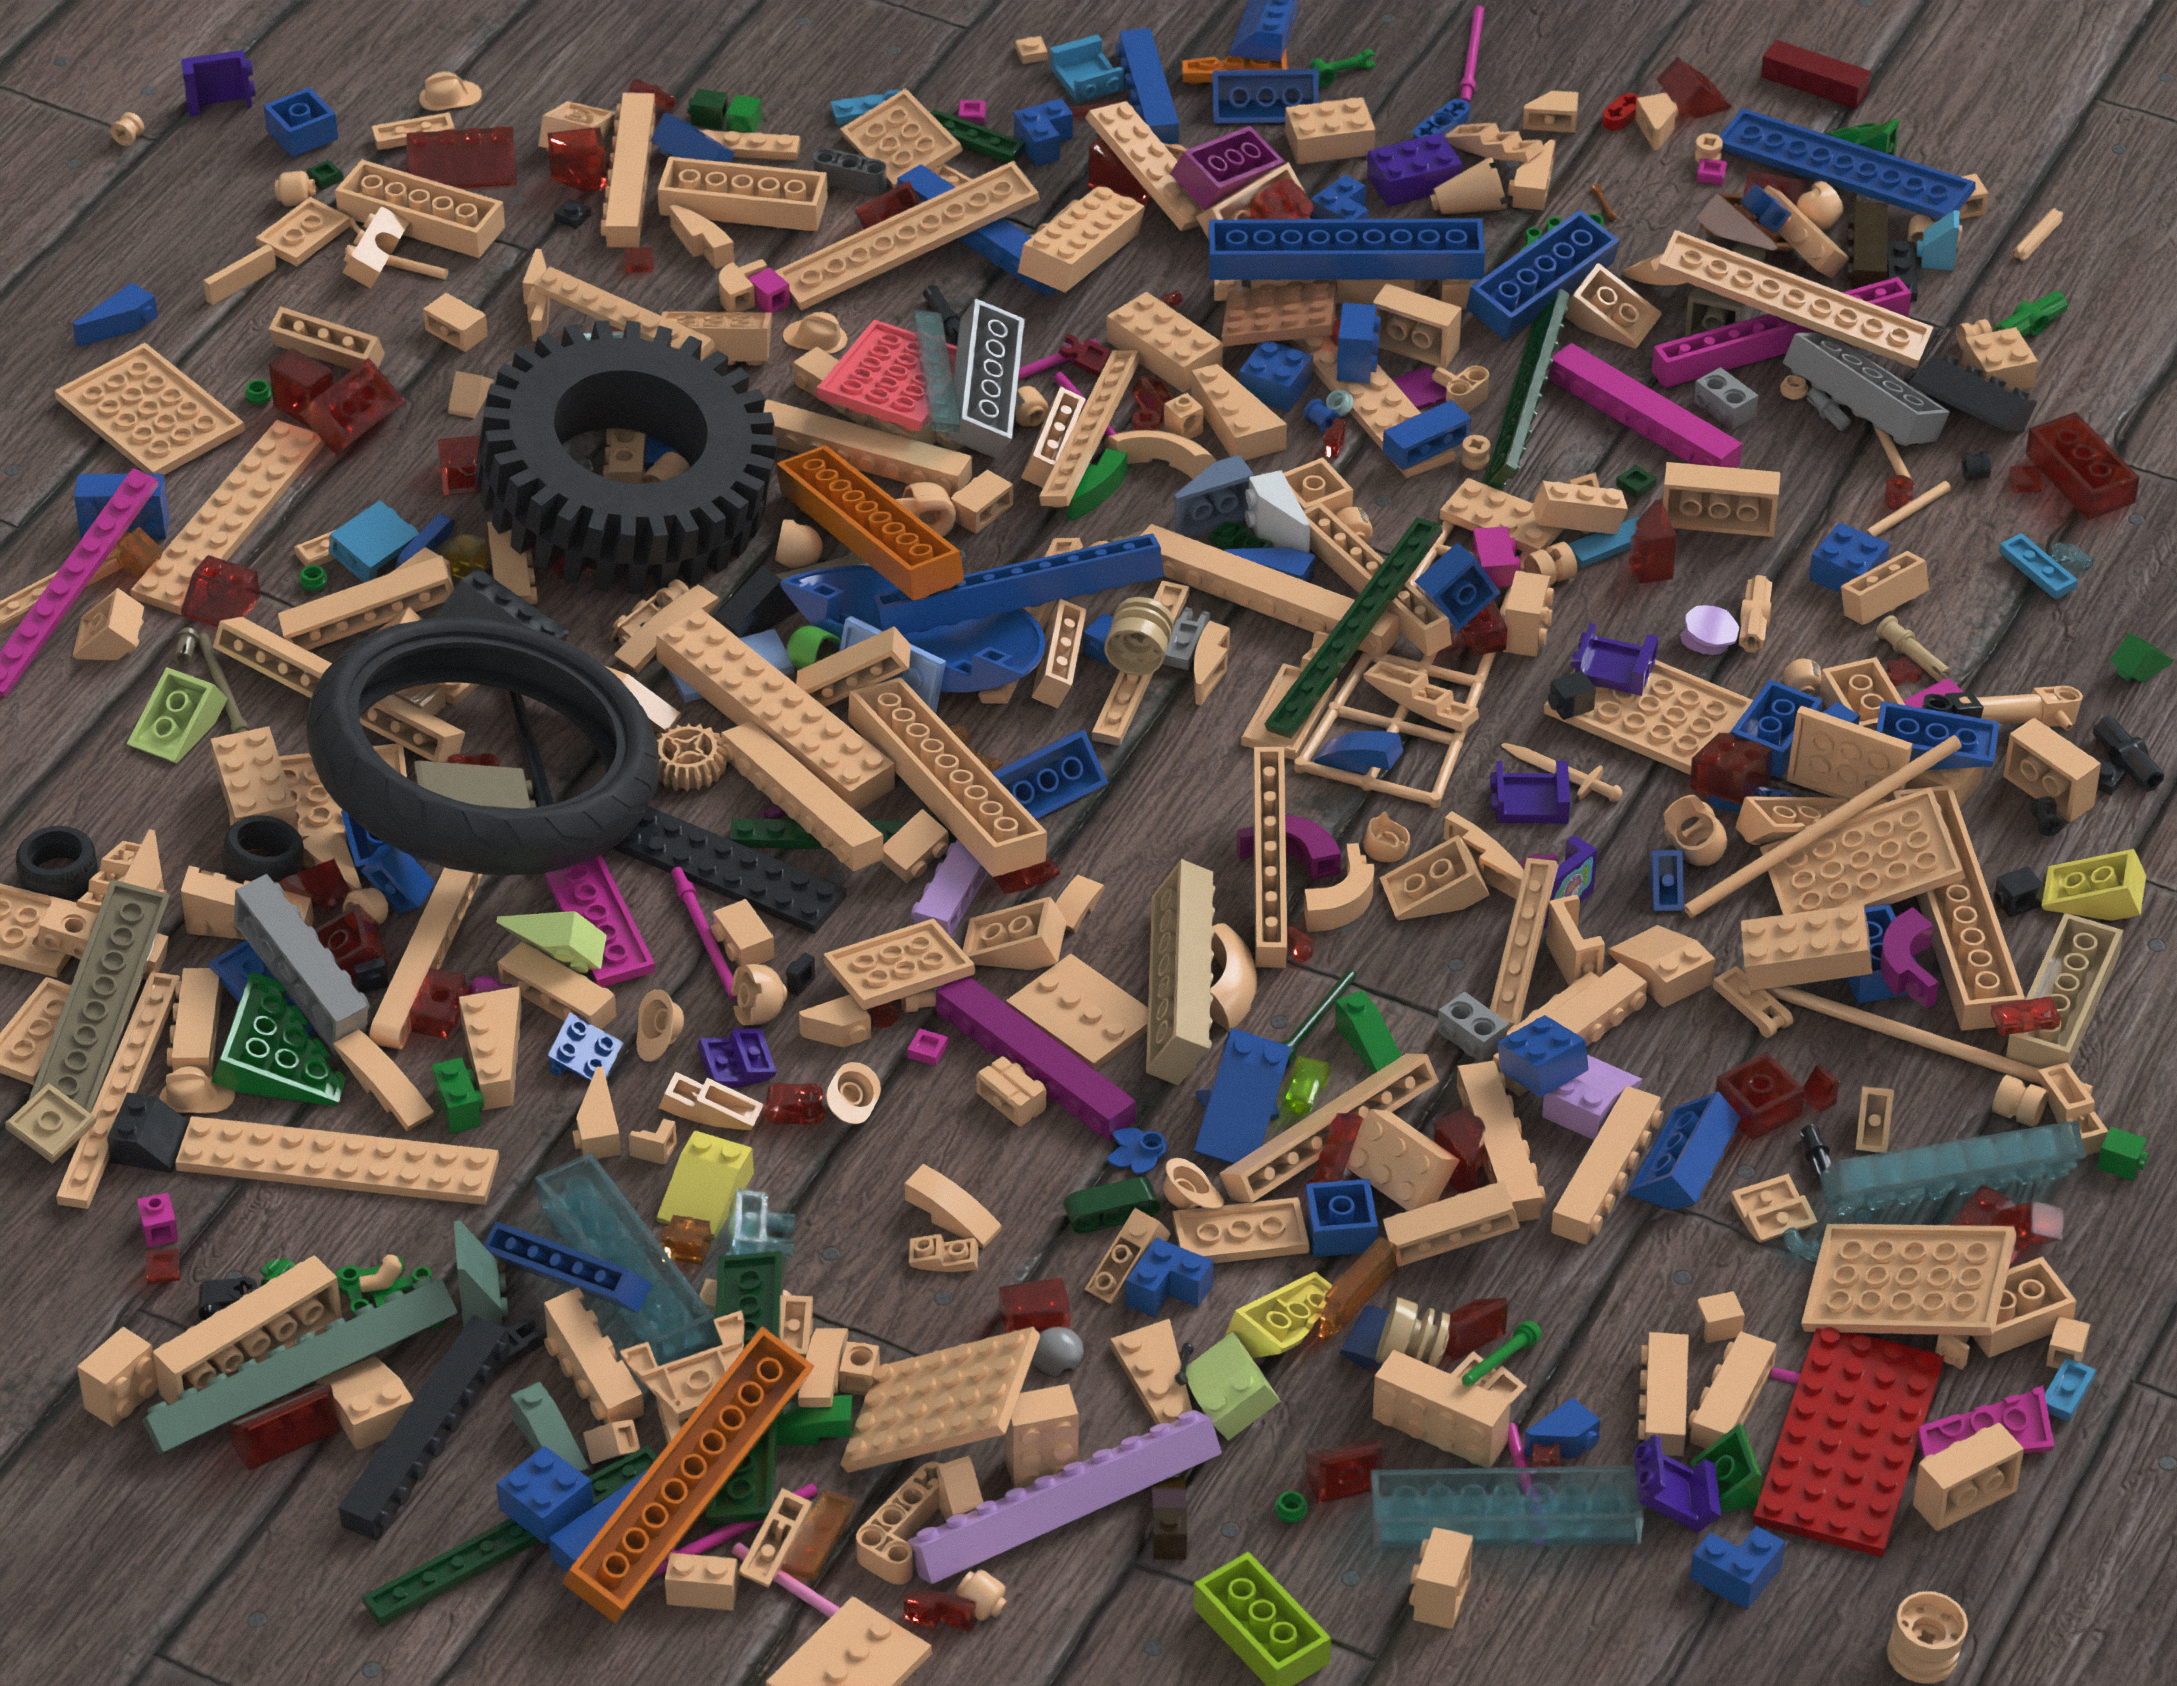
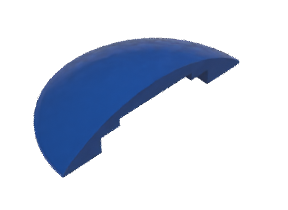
(976, 651)

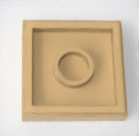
(50, 1123)

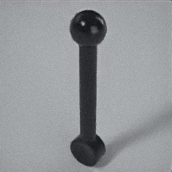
(1187, 1350)

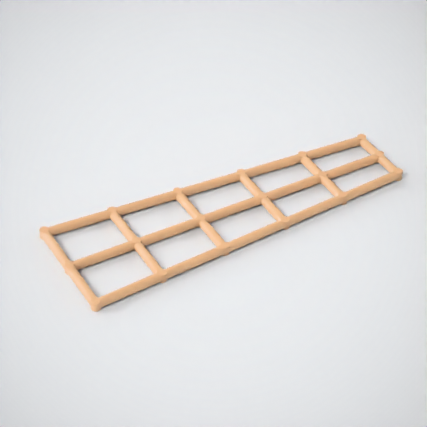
(1397, 723)

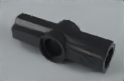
(2128, 753)

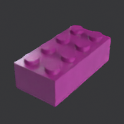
(1224, 166)

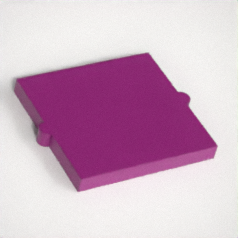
(1421, 388)

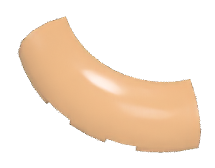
(1152, 444)
(1238, 983)

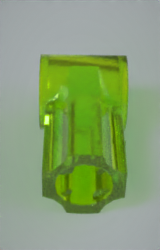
(1307, 1080)

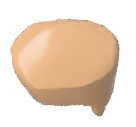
(1386, 839)

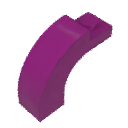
(1305, 842)
(1903, 940)

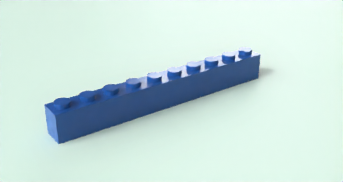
(1025, 585)

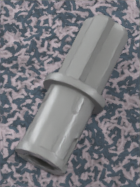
(1828, 408)

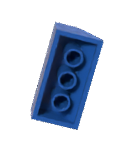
(1265, 29)
(1261, 94)
(1053, 774)
(1685, 1152)

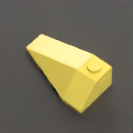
(1281, 1317)

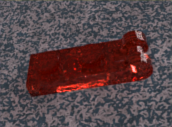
(1337, 1149)

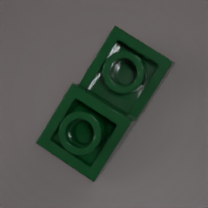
(1236, 536)

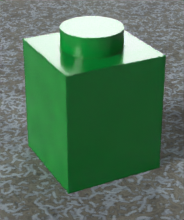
(744, 114)
(2123, 1154)

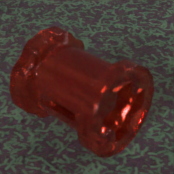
(880, 1015)

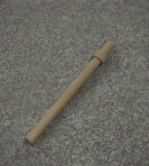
(237, 723)

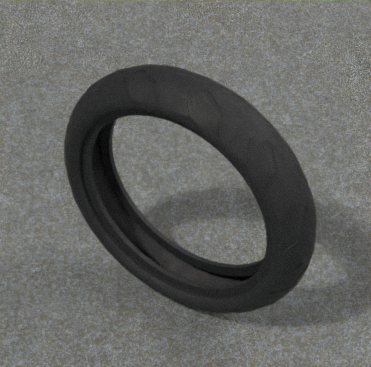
(464, 833)

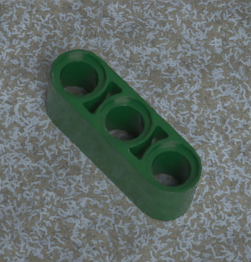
(1110, 1204)

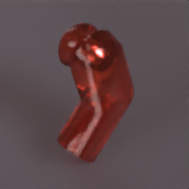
(1172, 299)
(1303, 944)

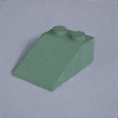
(478, 1279)

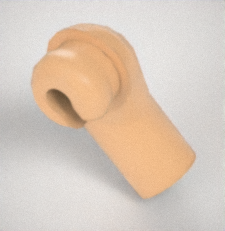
(385, 1276)

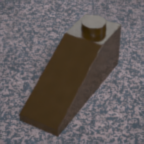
(1169, 1519)

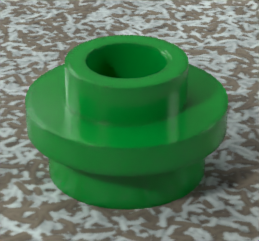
(258, 392)
(313, 578)
(1291, 1507)

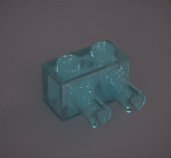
(748, 1225)

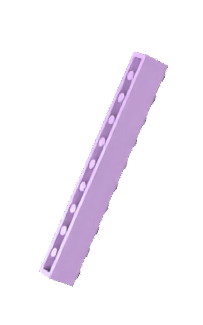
(1064, 1496)

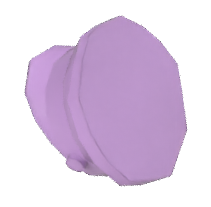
(1709, 630)

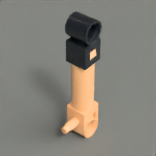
(2047, 704)

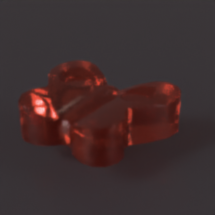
(1903, 669)

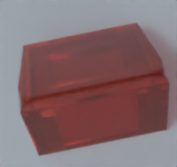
(1821, 1089)

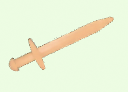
(1586, 782)

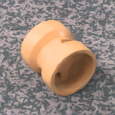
(1967, 330)

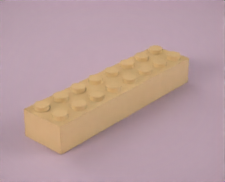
(1180, 973)

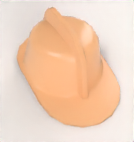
(448, 91)
(818, 331)
(658, 1024)
(193, 1092)
(853, 1093)
(1189, 1187)

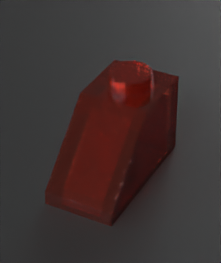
(320, 883)

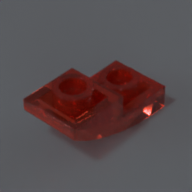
(1027, 877)
(930, 1607)

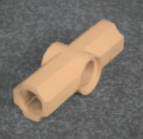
(1755, 613)

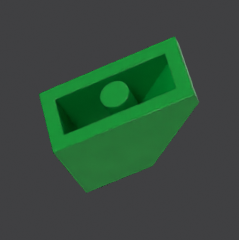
(1882, 138)
(2139, 659)

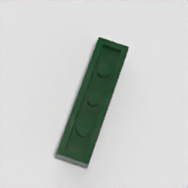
(980, 138)

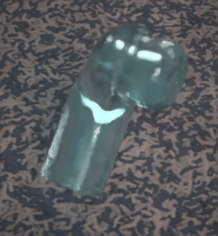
(2071, 554)
(1799, 1247)

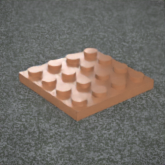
(1279, 312)

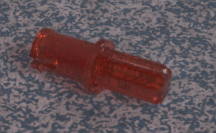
(661, 98)

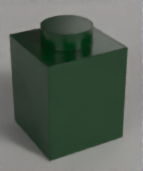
(708, 108)

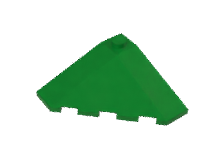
(272, 1051)

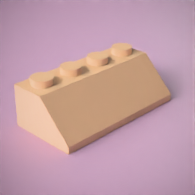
(1236, 205)

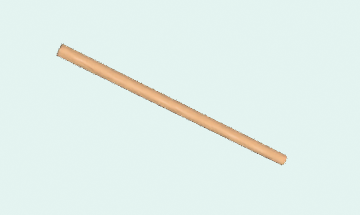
(1822, 826)
(1909, 1033)

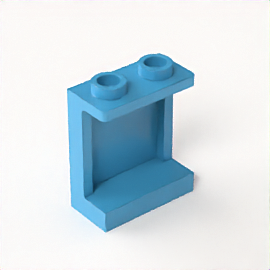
(1085, 69)
(371, 540)

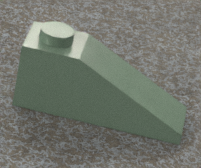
(544, 1426)

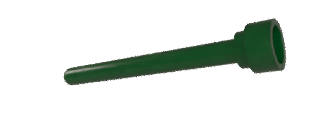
(1318, 1013)

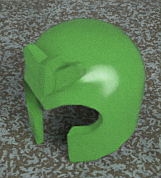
(805, 644)

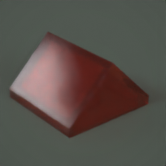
(1476, 1325)

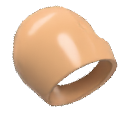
(1821, 205)
(798, 545)

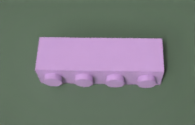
(951, 889)

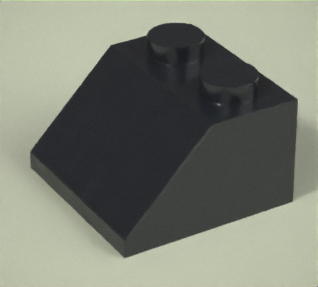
(146, 1134)

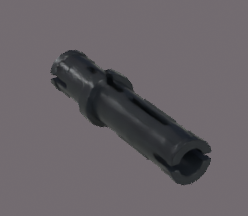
(950, 319)

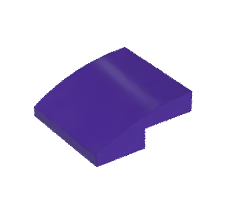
(738, 1059)

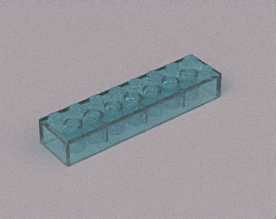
(1952, 1167)
(602, 1223)
(1507, 1505)

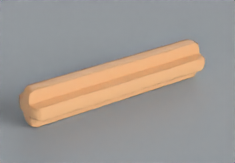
(2038, 234)

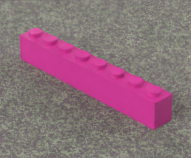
(1643, 409)

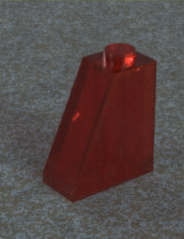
(1110, 172)

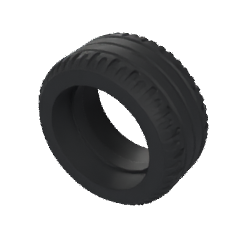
(266, 834)
(51, 844)

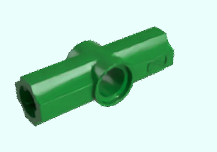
(2035, 317)

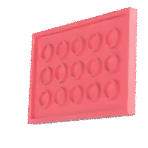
(882, 377)

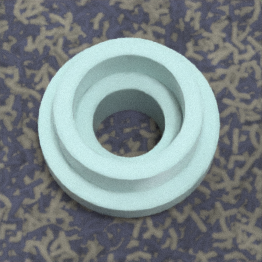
(1340, 401)

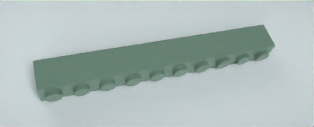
(298, 1366)

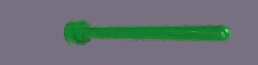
(1524, 1336)

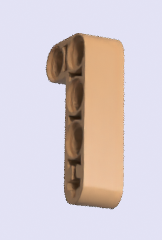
(884, 1535)

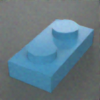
(2068, 1389)

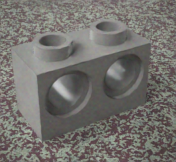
(1726, 398)
(1472, 1026)

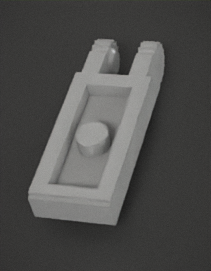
(1184, 639)

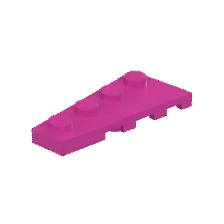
(2020, 1415)

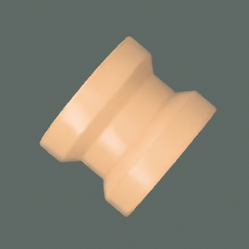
(127, 129)
(1708, 147)
(1475, 452)
(667, 595)

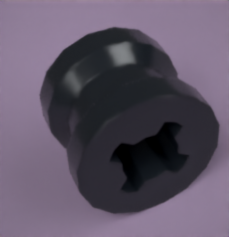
(1976, 465)

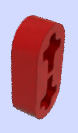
(1620, 112)

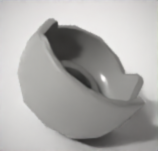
(1057, 1350)

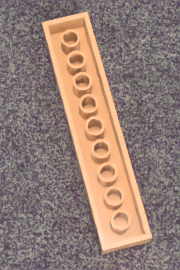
(755, 691)
(948, 777)
(1967, 929)

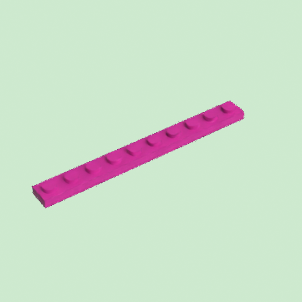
(73, 577)

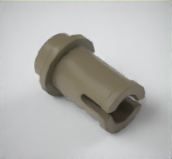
(187, 640)

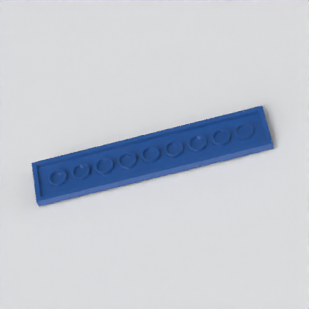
(1845, 165)

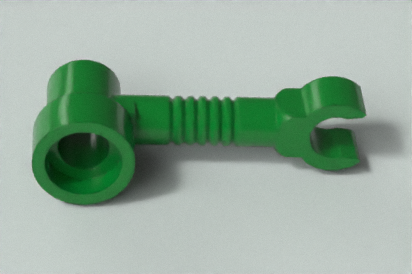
(1327, 71)

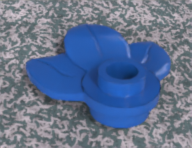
(1137, 1150)

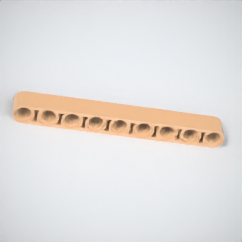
(425, 951)

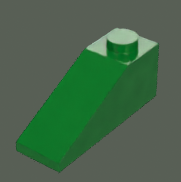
(1365, 1031)

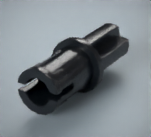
(1816, 1150)

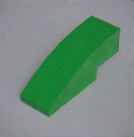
(1098, 483)
(806, 1424)

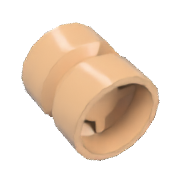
(665, 468)
(1556, 561)
(2016, 1099)

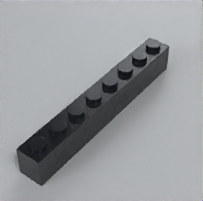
(424, 1428)

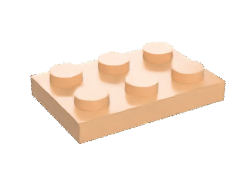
(304, 231)

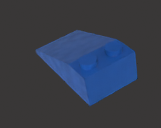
(1930, 728)
(1241, 1096)

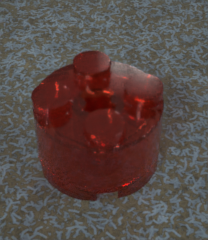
(1281, 201)

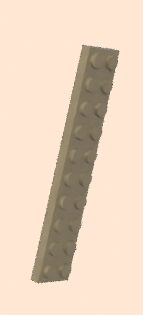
(102, 993)

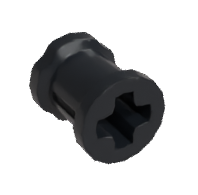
(2043, 817)

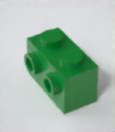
(456, 1095)

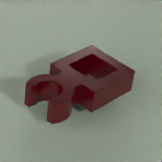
(1088, 356)

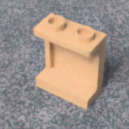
(1572, 953)

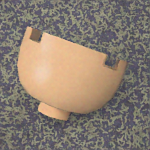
(758, 994)

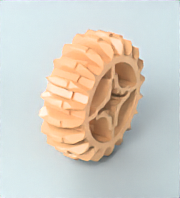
(690, 757)

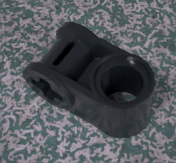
(219, 1294)

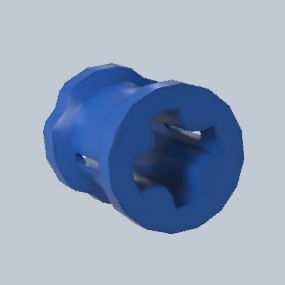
(1319, 414)

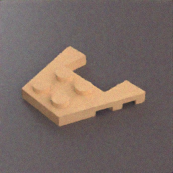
(689, 1380)

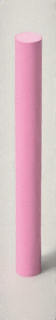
(794, 1586)

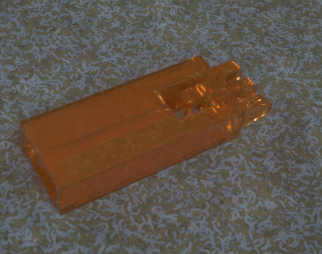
(1357, 1286)

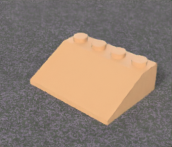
(735, 334)

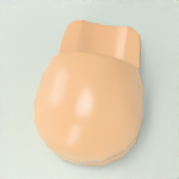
(930, 505)
(1701, 843)

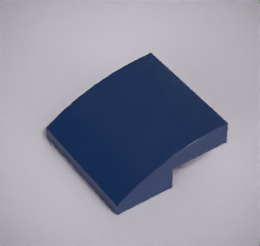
(1365, 1337)

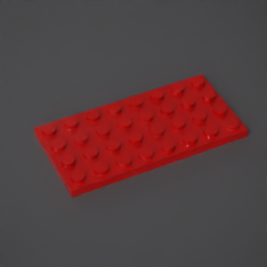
(1849, 1440)

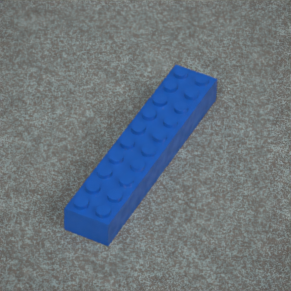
(1346, 249)

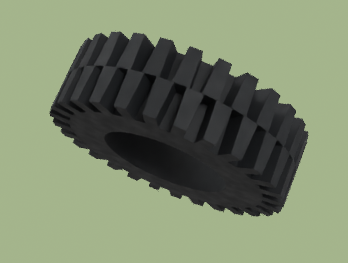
(609, 522)

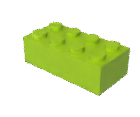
(1262, 1622)

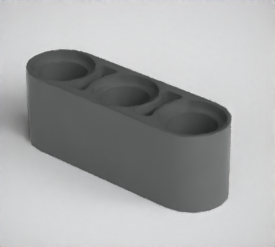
(851, 171)

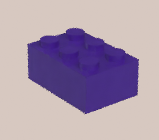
(1412, 168)

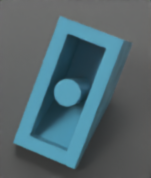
(1940, 243)

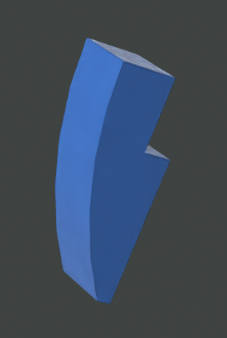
(1361, 751)

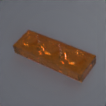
(819, 1535)

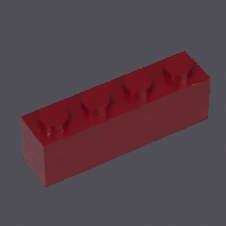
(1816, 74)

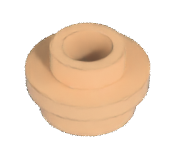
(1794, 387)

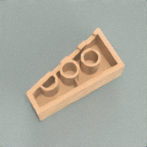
(211, 903)
(492, 1039)
(590, 1359)

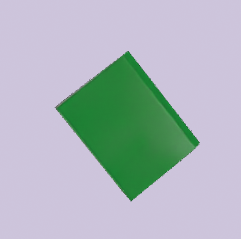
(1735, 1470)

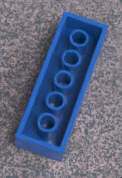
(1529, 280)

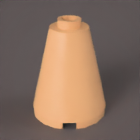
(1470, 191)

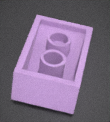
(1589, 1098)

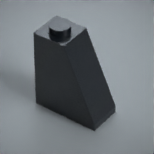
(757, 605)

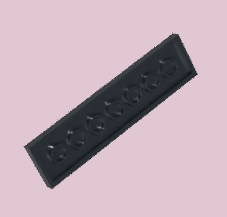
(733, 870)

